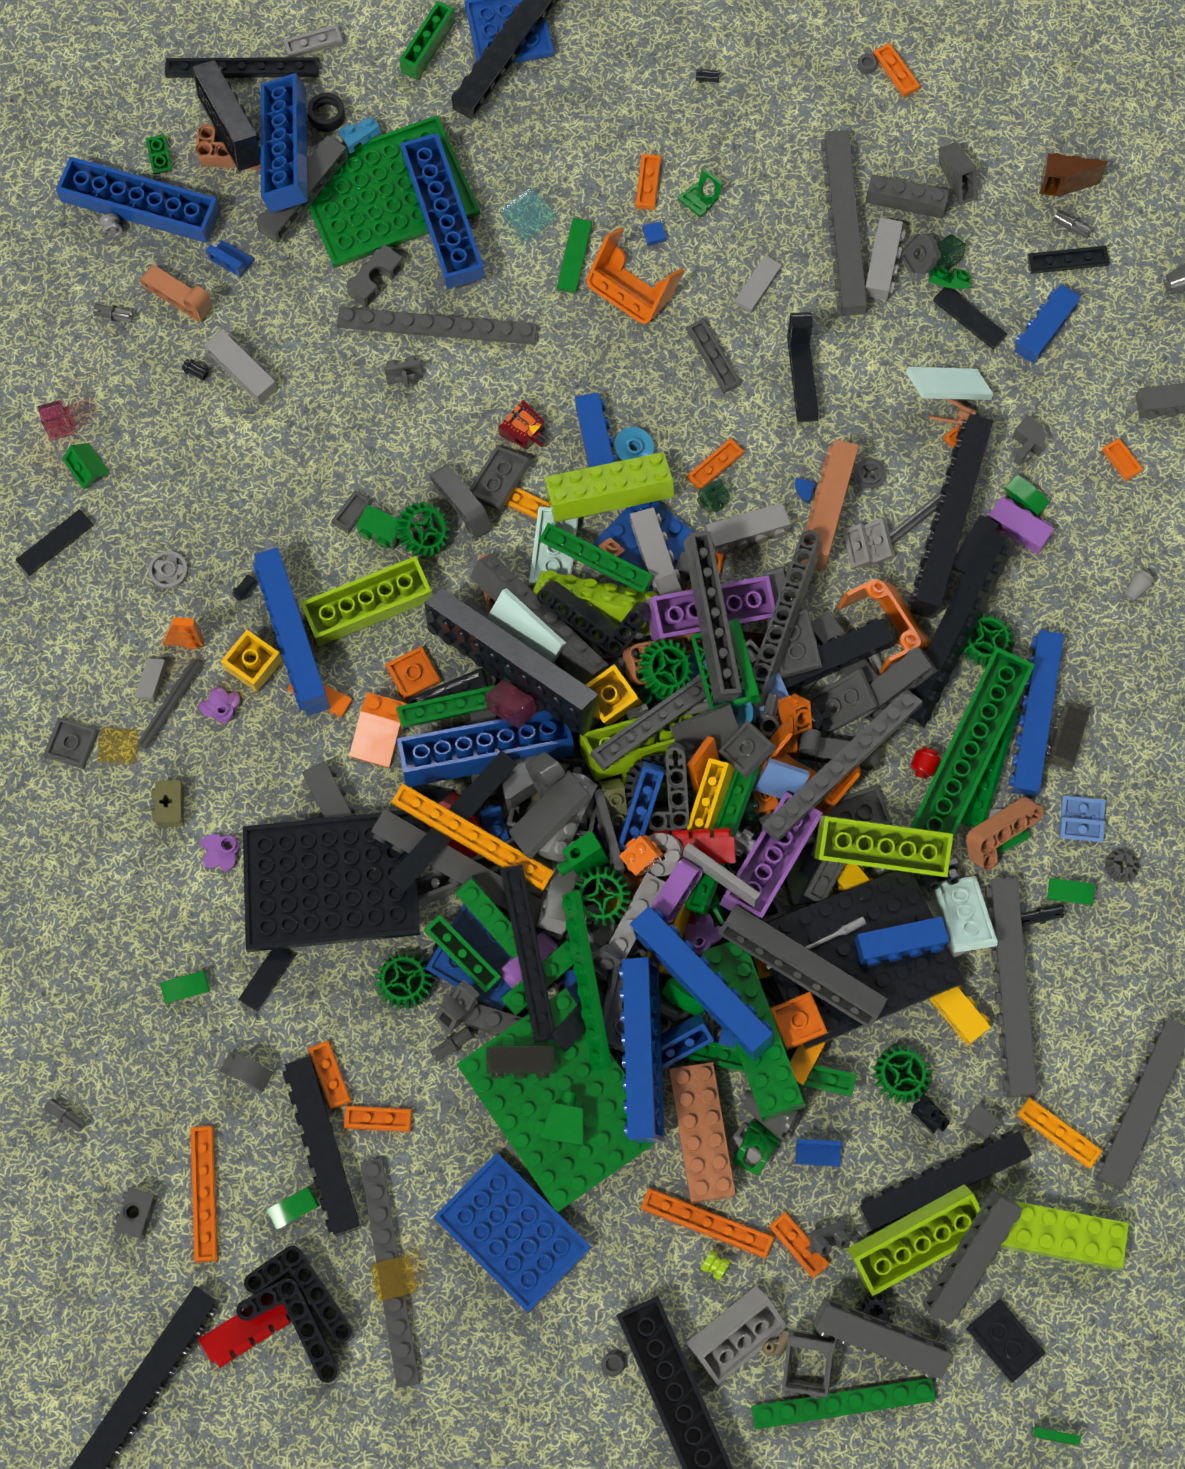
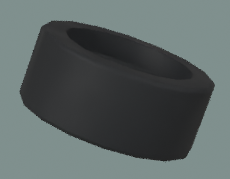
(326, 99)

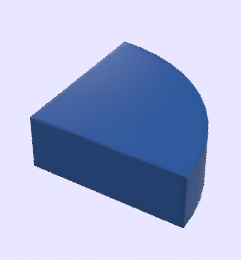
(804, 489)

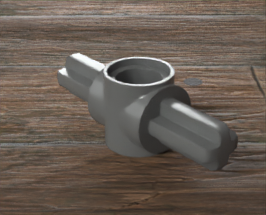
(769, 714)

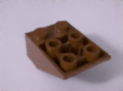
(1069, 174)

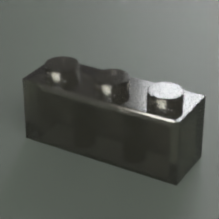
(1067, 735)
(519, 1061)

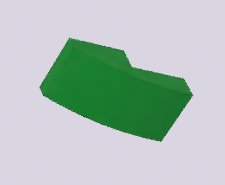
(159, 154)
(956, 279)
(1027, 494)
(1071, 891)
(185, 987)
(681, 997)
(292, 1207)

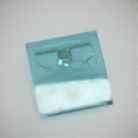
(527, 214)

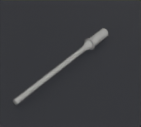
(844, 930)

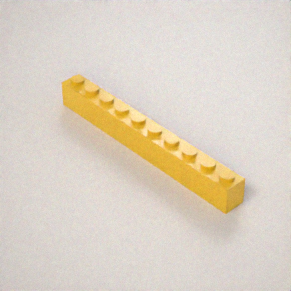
(704, 816)
(953, 1004)

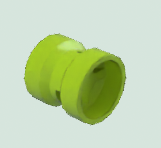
(715, 1265)

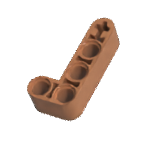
(214, 149)
(192, 302)
(631, 663)
(999, 829)

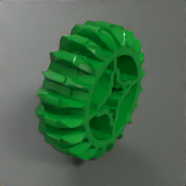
(429, 515)
(982, 632)
(669, 675)
(599, 880)
(394, 984)
(893, 1069)

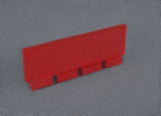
(719, 848)
(235, 1333)

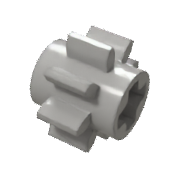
(744, 842)

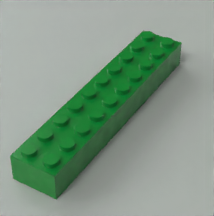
(973, 743)

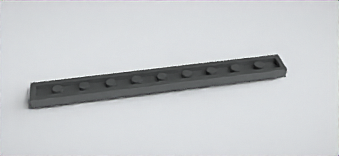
(437, 325)
(656, 718)
(841, 765)
(386, 1249)

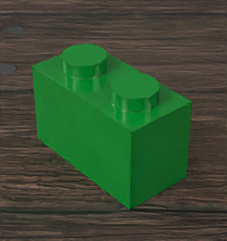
(379, 527)

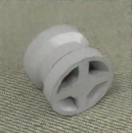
(110, 225)

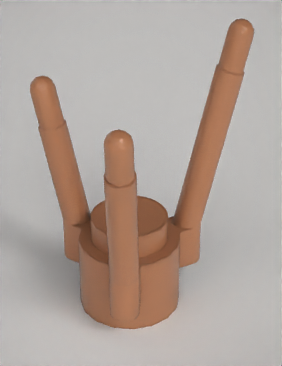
(963, 413)

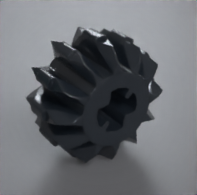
(878, 1303)

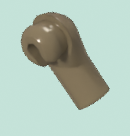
(776, 1347)

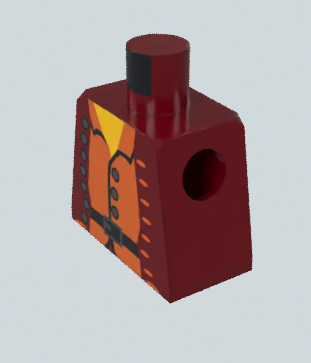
(524, 427)

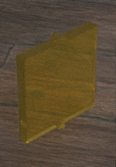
(117, 745)
(393, 1278)

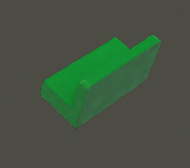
(84, 464)

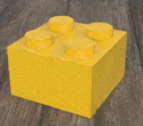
(251, 660)
(614, 695)

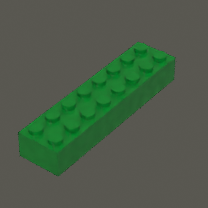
(771, 1074)

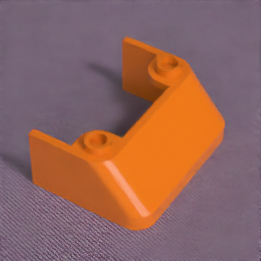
(623, 288)
(897, 611)
(782, 742)

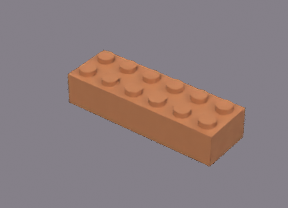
(831, 496)
(701, 1133)

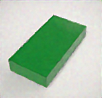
(1055, 1436)

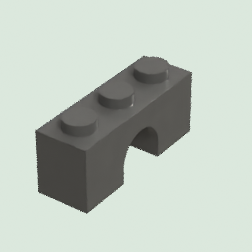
(383, 262)

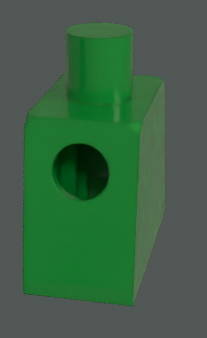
(583, 855)
(564, 1121)

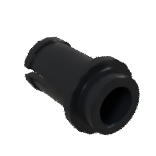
(707, 75)
(194, 369)
(244, 588)

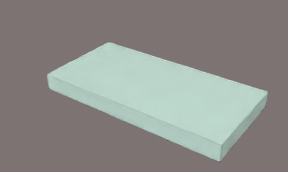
(949, 383)
(545, 557)
(524, 625)
(965, 915)

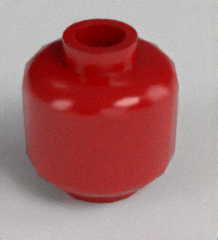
(925, 762)

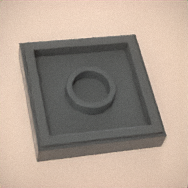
(70, 743)
(747, 749)

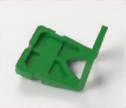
(693, 196)
(756, 1136)

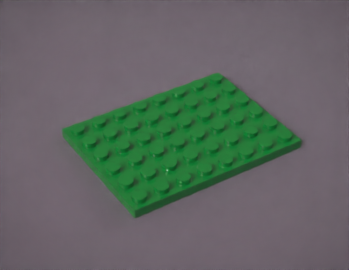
(373, 197)
(523, 1105)

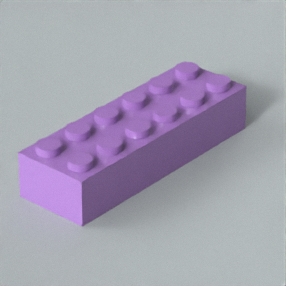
(677, 615)
(771, 862)

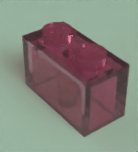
(57, 419)
(510, 704)

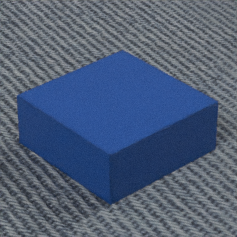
(654, 233)

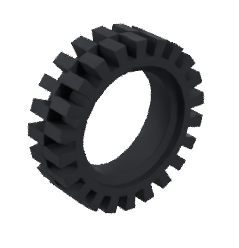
(659, 760)

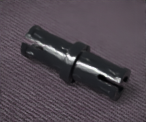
(1042, 915)

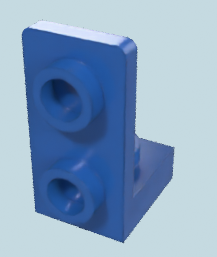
(494, 823)

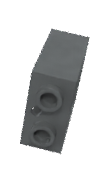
(814, 1342)

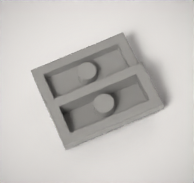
(868, 544)

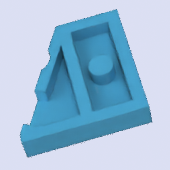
(359, 132)

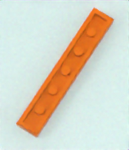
(204, 1194)
(707, 1223)

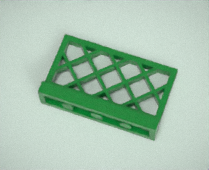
(744, 666)

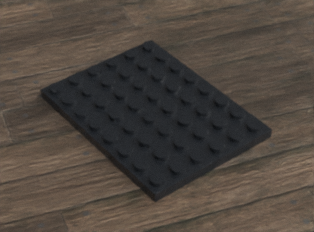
(323, 884)
(883, 904)

